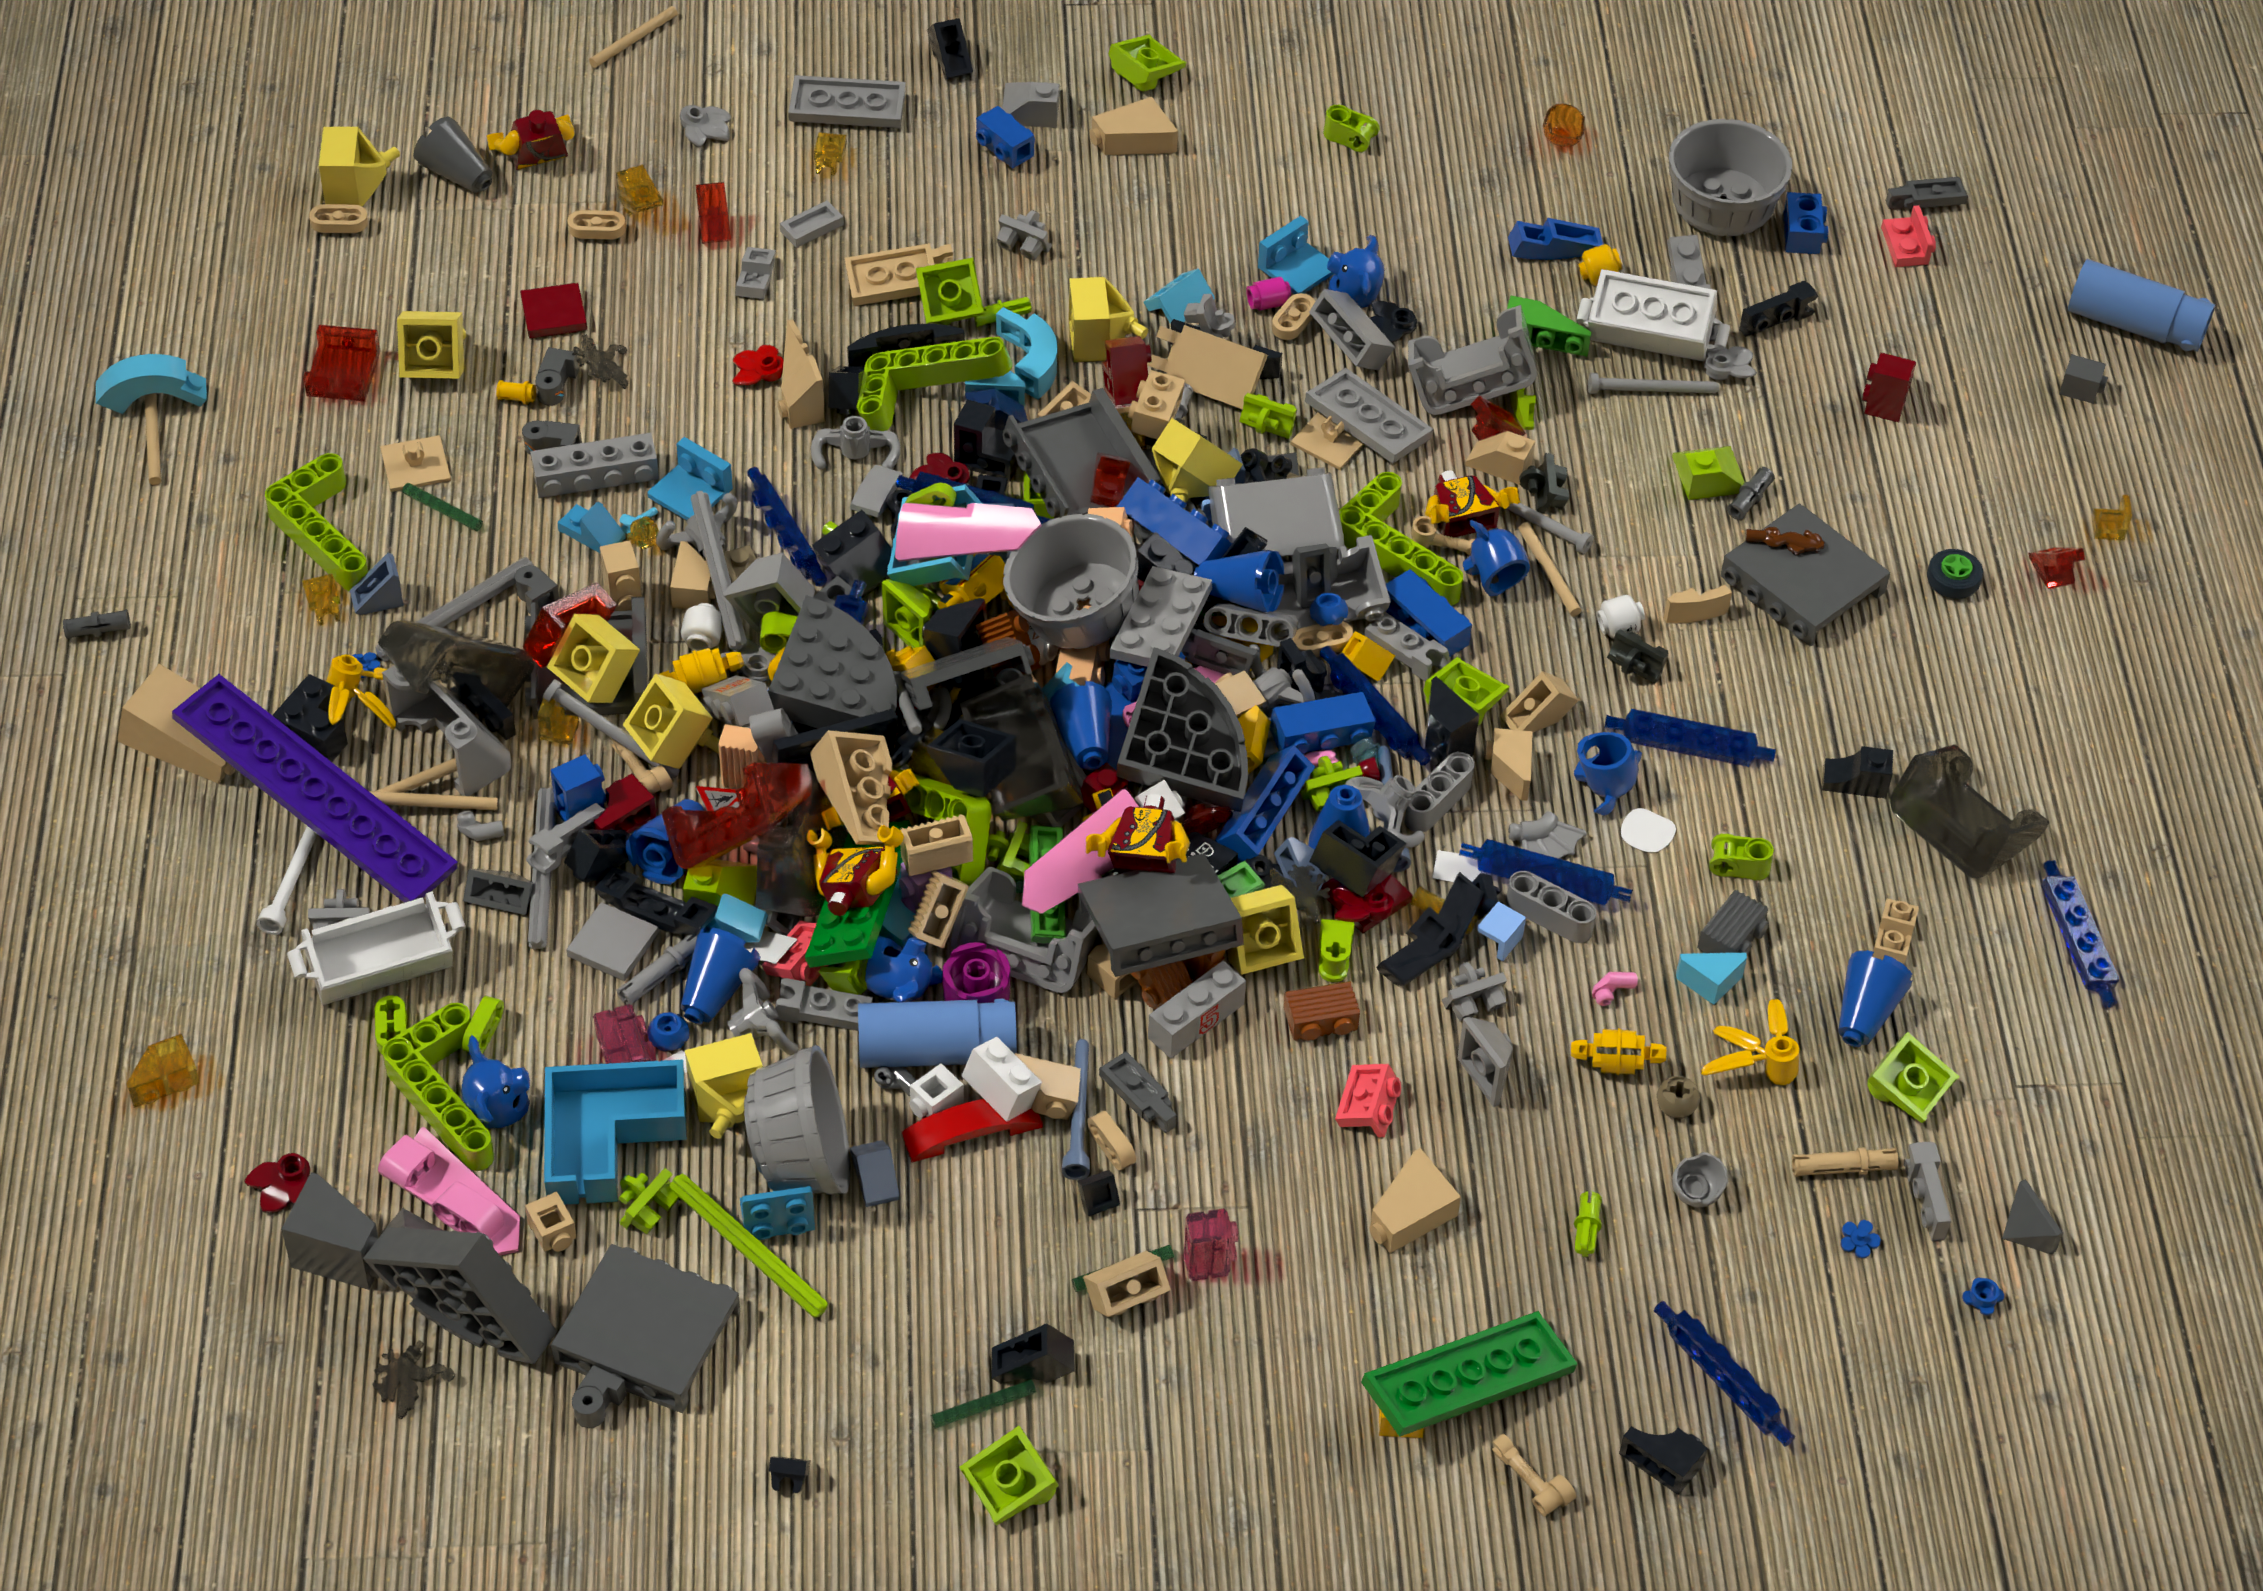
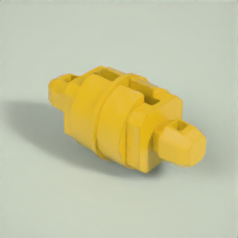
(704, 668)
(1618, 1040)

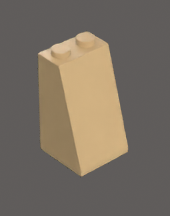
(149, 726)

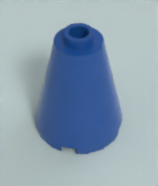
(1246, 579)
(1084, 722)
(1342, 804)
(652, 850)
(715, 973)
(1870, 995)

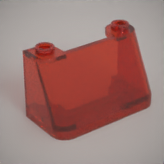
(764, 801)

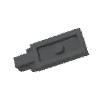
(1927, 193)
(1218, 653)
(1139, 1090)

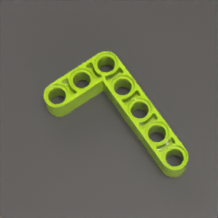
(925, 367)
(292, 509)
(1395, 551)
(943, 801)
(419, 1050)

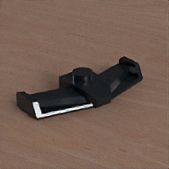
(1435, 934)

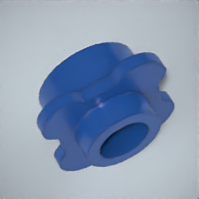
(1987, 1288)

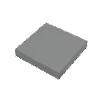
(612, 941)

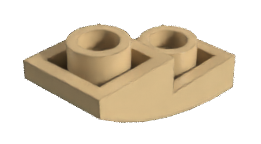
(1692, 607)
(1895, 930)

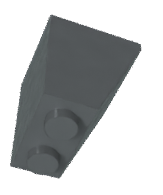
(329, 1235)

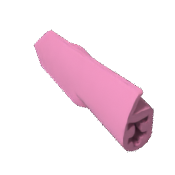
(955, 531)
(1066, 864)
(451, 1189)

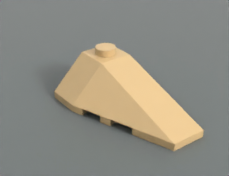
(801, 383)
(855, 779)

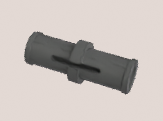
(1750, 493)
(96, 624)

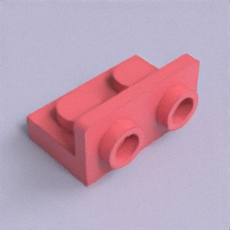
(1909, 239)
(793, 962)
(1369, 1098)

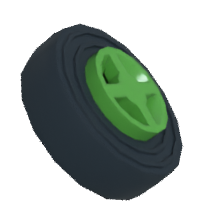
(1955, 573)

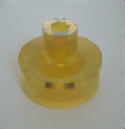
(643, 532)

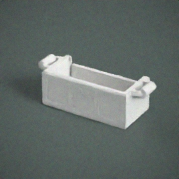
(1653, 315)
(377, 948)

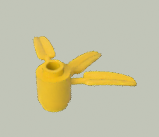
(345, 675)
(1780, 1052)

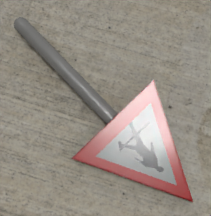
(715, 798)

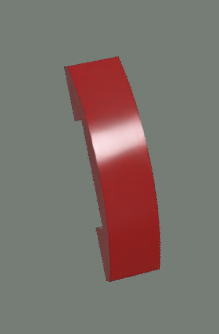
(959, 1124)

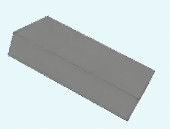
(811, 223)

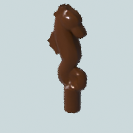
(1796, 542)

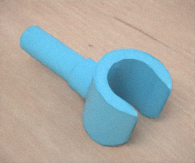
(627, 519)

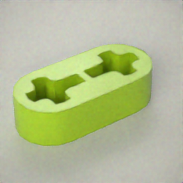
(928, 495)
(484, 1022)
(383, 1025)

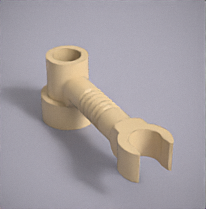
(1425, 533)
(653, 780)
(1548, 1494)

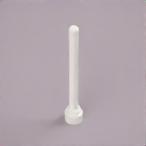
(273, 917)

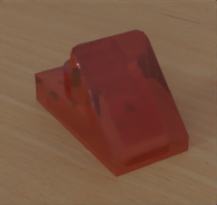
(713, 212)
(1493, 420)
(1109, 479)
(2056, 565)

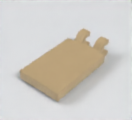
(891, 272)
(1211, 364)

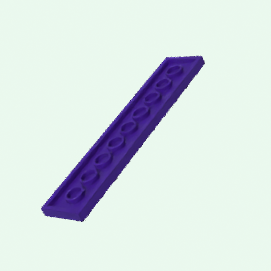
(314, 790)

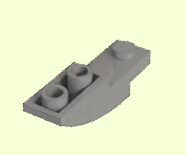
(1688, 265)

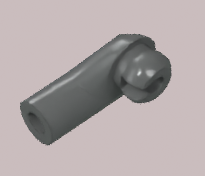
(894, 1078)

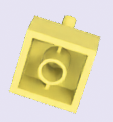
(351, 165)
(1098, 315)
(430, 344)
(1190, 462)
(593, 658)
(670, 722)
(1269, 930)
(720, 1079)

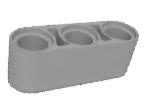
(1235, 629)
(770, 727)
(1440, 791)
(1551, 906)

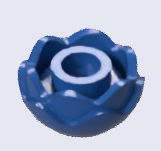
(1328, 609)
(664, 1039)

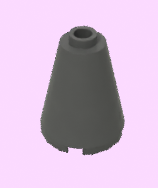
(453, 156)

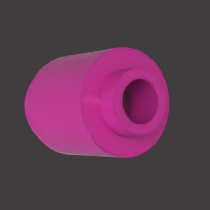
(1268, 293)

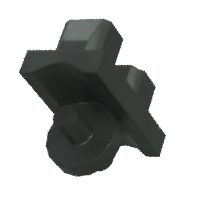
(1544, 482)
(1637, 656)

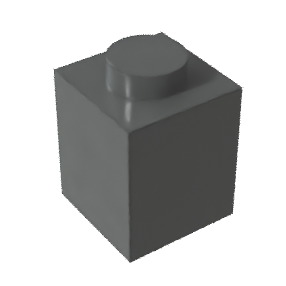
(2083, 379)

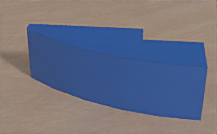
(1553, 240)

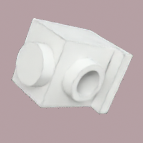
(935, 1092)

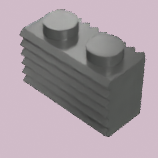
(1734, 926)

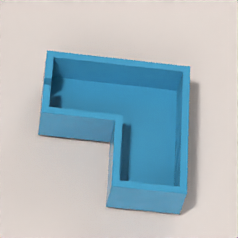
(598, 1108)

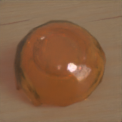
(1563, 125)

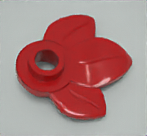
(758, 365)

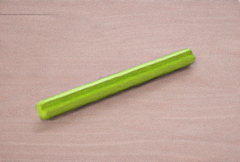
(749, 1245)

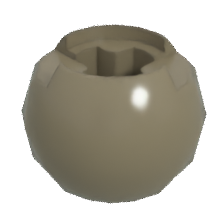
(1675, 1106)

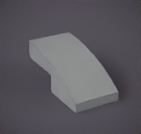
(755, 273)
(875, 491)

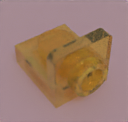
(556, 725)

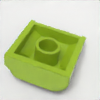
(1143, 61)
(949, 291)
(1471, 685)
(1911, 1078)
(1010, 1476)

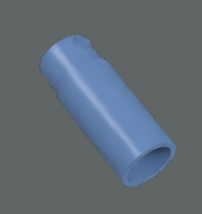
(2140, 306)
(931, 1031)

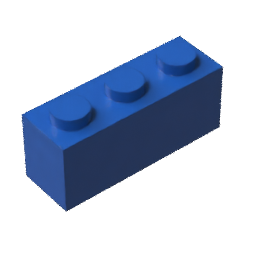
(1427, 612)
(1322, 723)

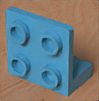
(1292, 258)
(695, 472)
(778, 1212)

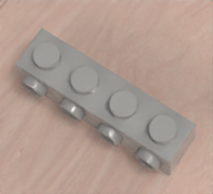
(560, 472)

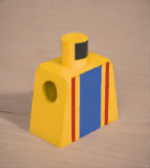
(984, 582)

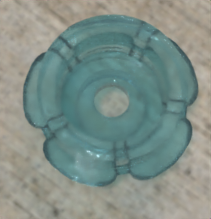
(1364, 749)

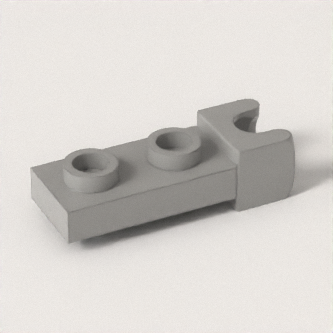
(1408, 645)
(556, 843)
(818, 1005)
(1922, 1171)

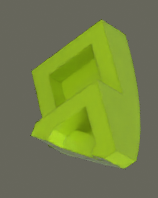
(1523, 408)

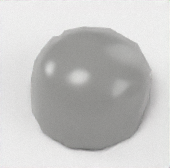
(1700, 1180)

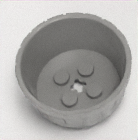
(1731, 162)
(1069, 563)
(798, 1124)

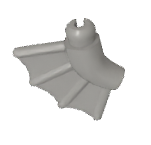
(1547, 836)

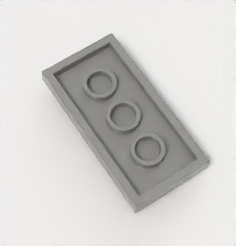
(847, 101)
(1369, 415)
(1161, 615)

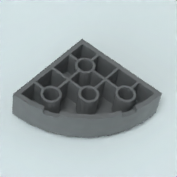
(831, 669)
(1185, 736)
(463, 1288)

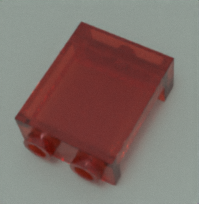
(343, 363)
(556, 616)

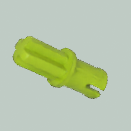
(1020, 306)
(1587, 1224)

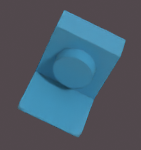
(591, 526)

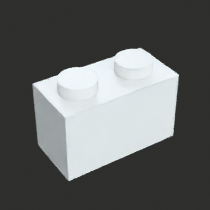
(1001, 1078)

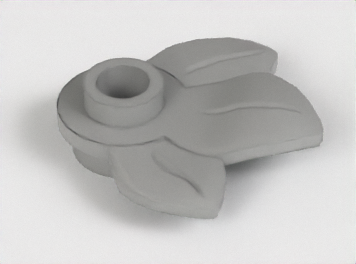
(705, 123)
(1728, 362)
(755, 661)

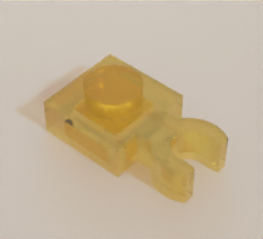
(829, 151)
(322, 597)

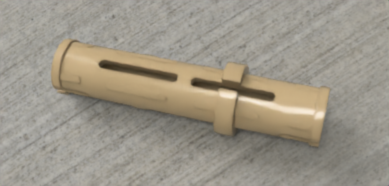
(1843, 1162)

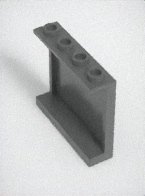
(1063, 448)
(1805, 588)
(632, 626)
(920, 677)
(1162, 915)
(645, 1325)

